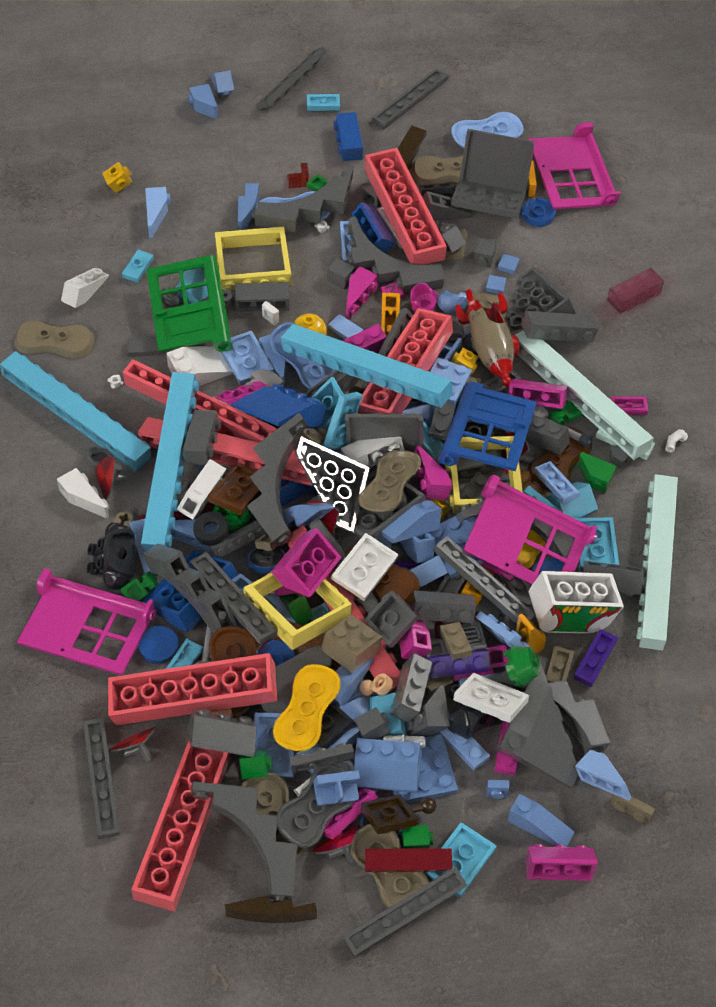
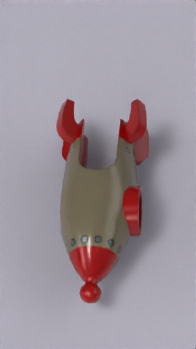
(491, 335)

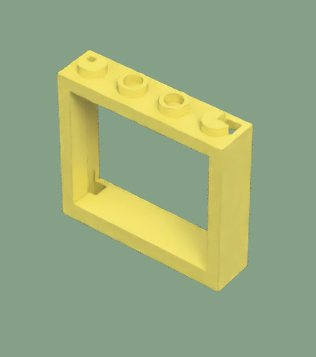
(248, 238)
(476, 444)
(291, 636)

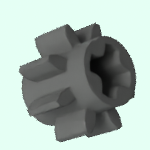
(170, 300)
(458, 331)

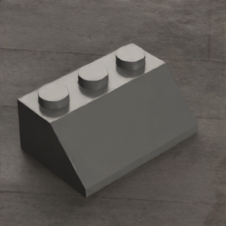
(222, 732)

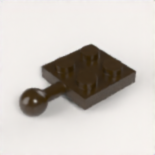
(394, 814)

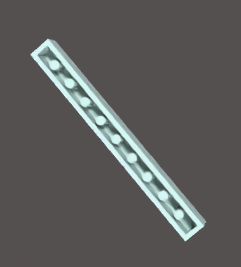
(585, 396)
(658, 562)

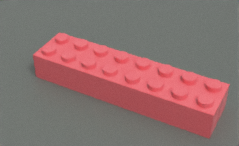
(405, 207)
(417, 347)
(192, 687)
(179, 829)

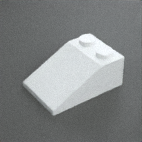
(200, 360)

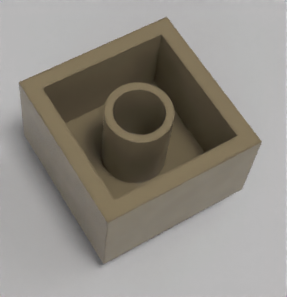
(351, 643)

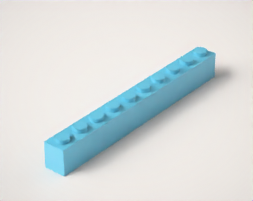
(367, 365)
(76, 411)
(169, 461)

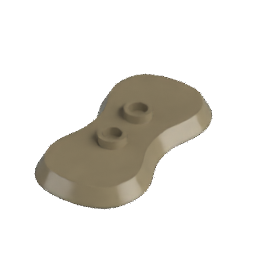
(436, 170)
(68, 341)
(386, 489)
(270, 797)
(391, 885)

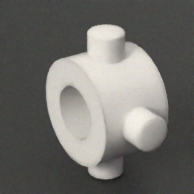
(322, 226)
(115, 381)

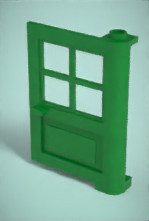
(191, 322)

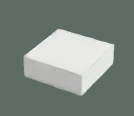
(270, 313)

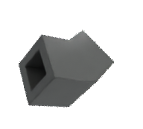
(618, 456)

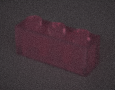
(635, 290)

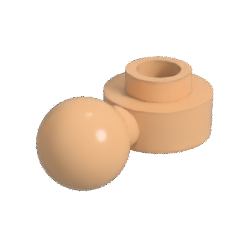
(381, 685)

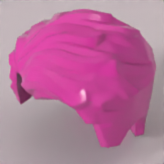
(423, 297)

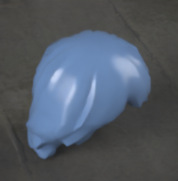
(448, 301)

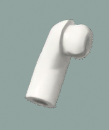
(678, 435)

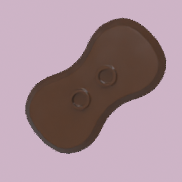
(563, 462)
(396, 579)
(230, 644)

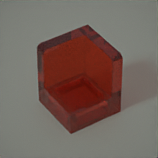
(298, 180)

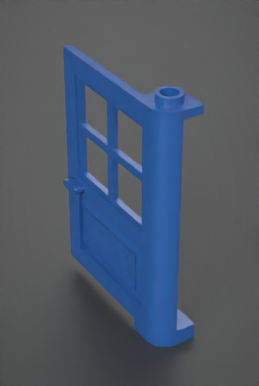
(490, 409)

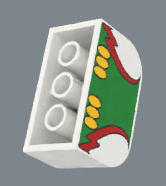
(575, 601)

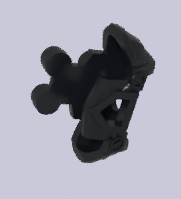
(116, 570)
(469, 720)

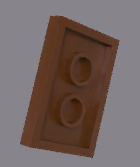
(235, 490)

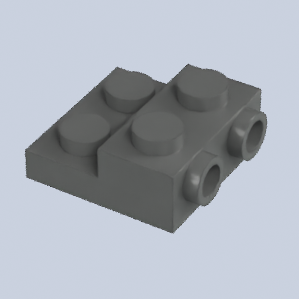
(391, 618)

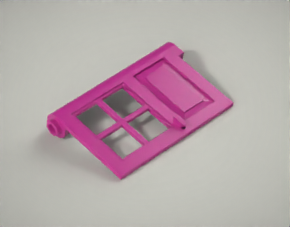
(570, 154)
(505, 524)
(63, 615)

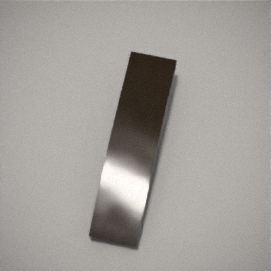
(410, 144)
(261, 910)

